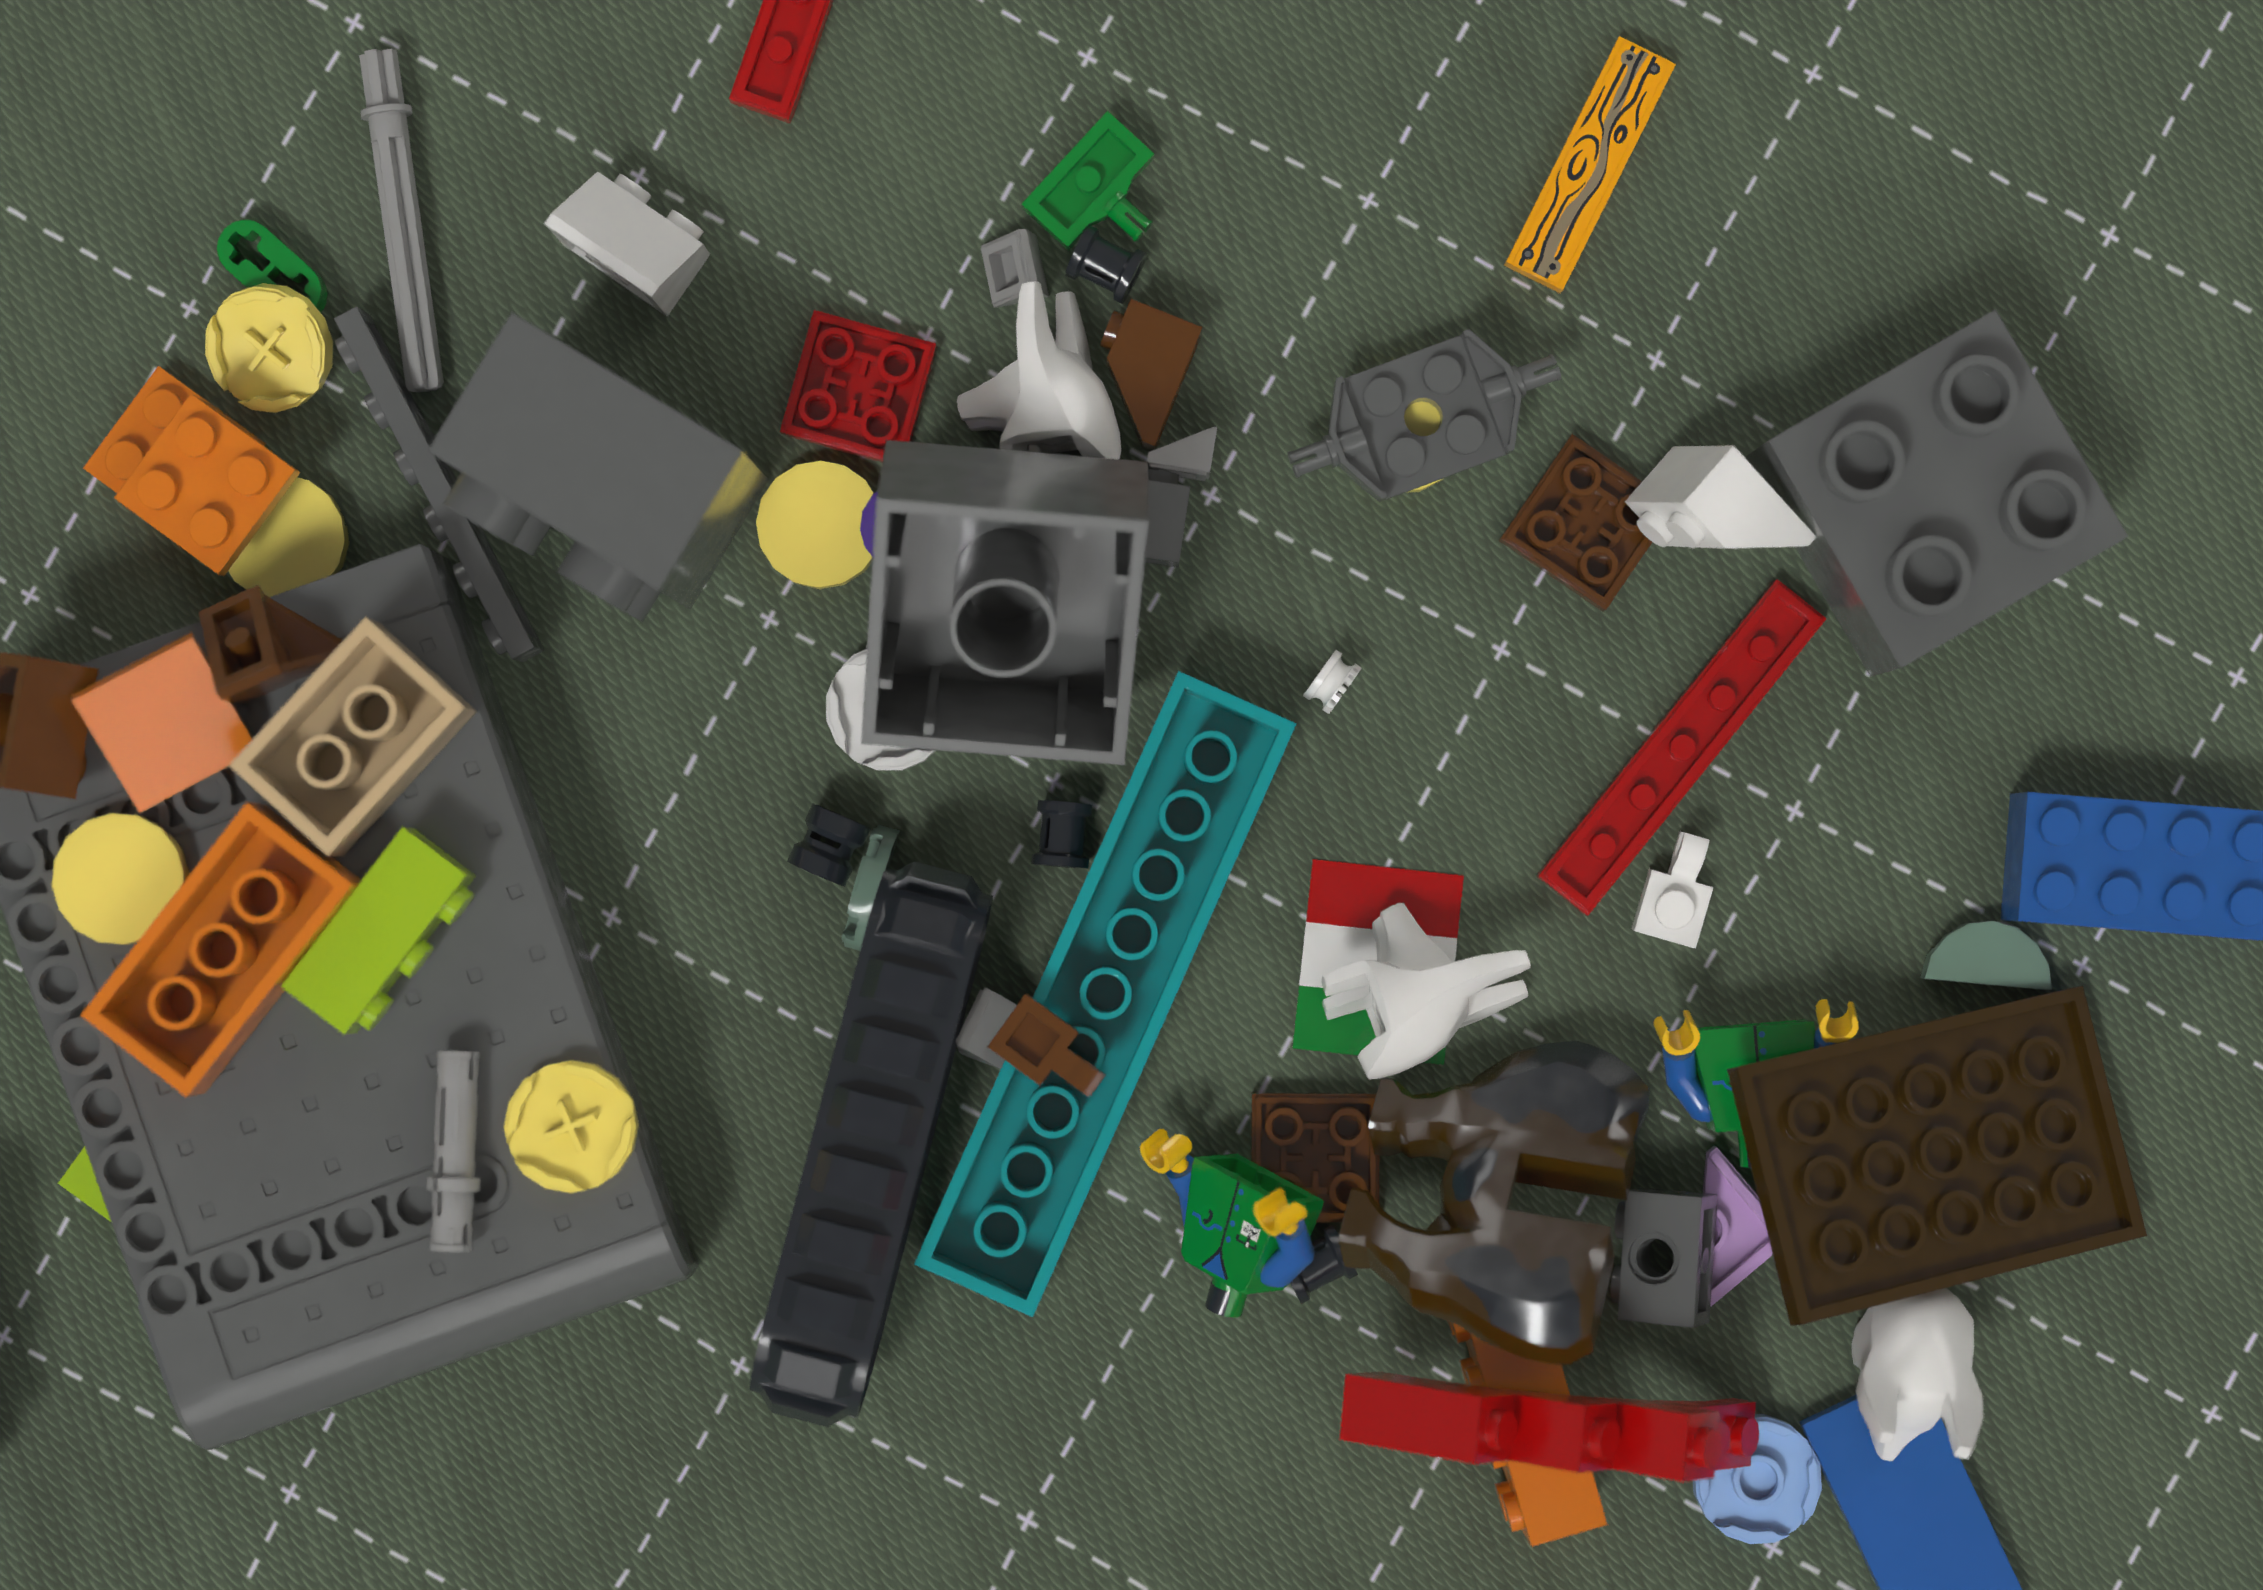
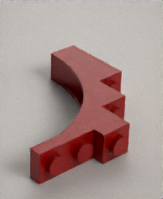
(1548, 1429)

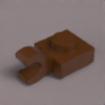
(1039, 1042)

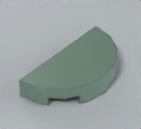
(870, 872)
(1988, 955)

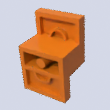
(191, 471)

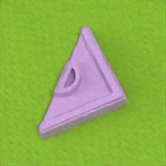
(1740, 1226)

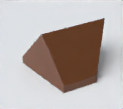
(260, 645)

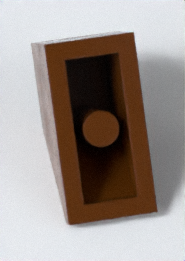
(1149, 364)

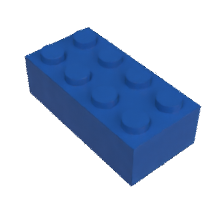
(2134, 866)

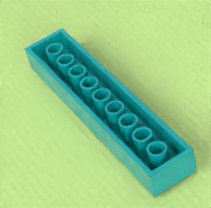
(1111, 983)

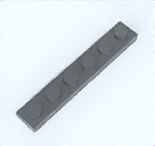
(395, 407)

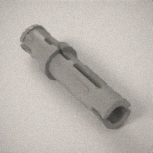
(454, 1158)

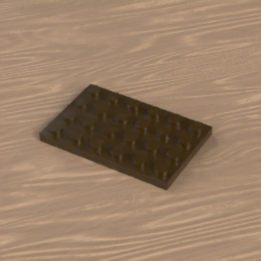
(1936, 1154)

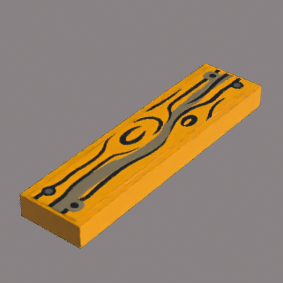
(1589, 164)

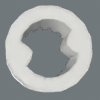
(1331, 680)

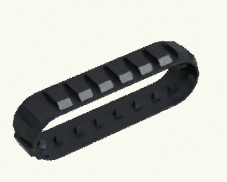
(870, 1144)

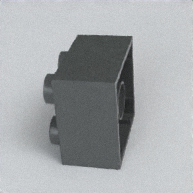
(585, 452)
(1937, 495)
(1004, 602)

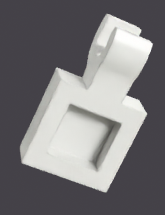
(1673, 903)

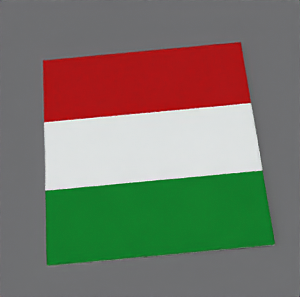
(1340, 932)

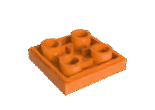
(163, 722)

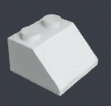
(629, 240)
(1713, 502)

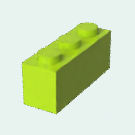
(381, 933)

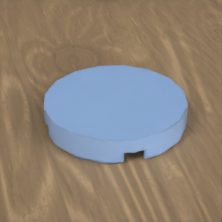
(1769, 1496)

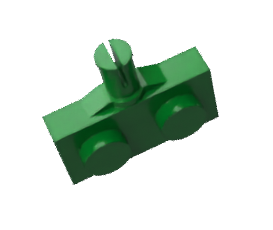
(1092, 185)

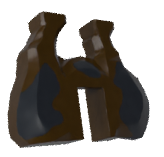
(1507, 1276)

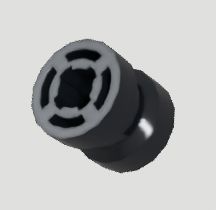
(821, 857)

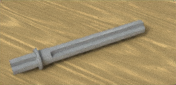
(401, 219)

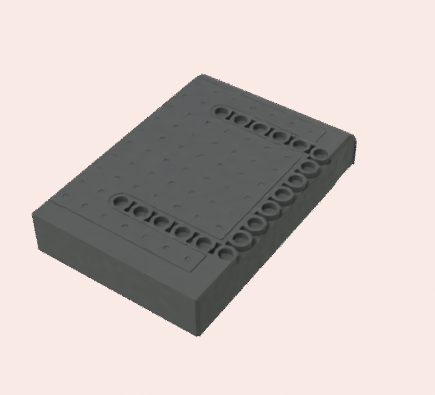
(291, 1200)

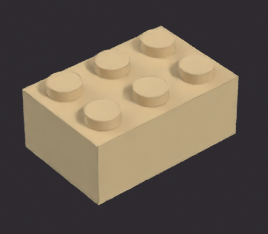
(352, 738)

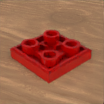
(857, 386)

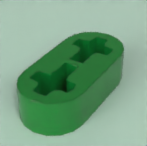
(281, 260)

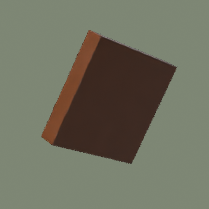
(1580, 524)
(1317, 1144)

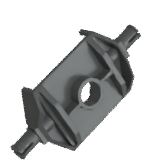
(1467, 385)

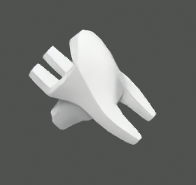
(1050, 391)
(1418, 993)
(1916, 1370)

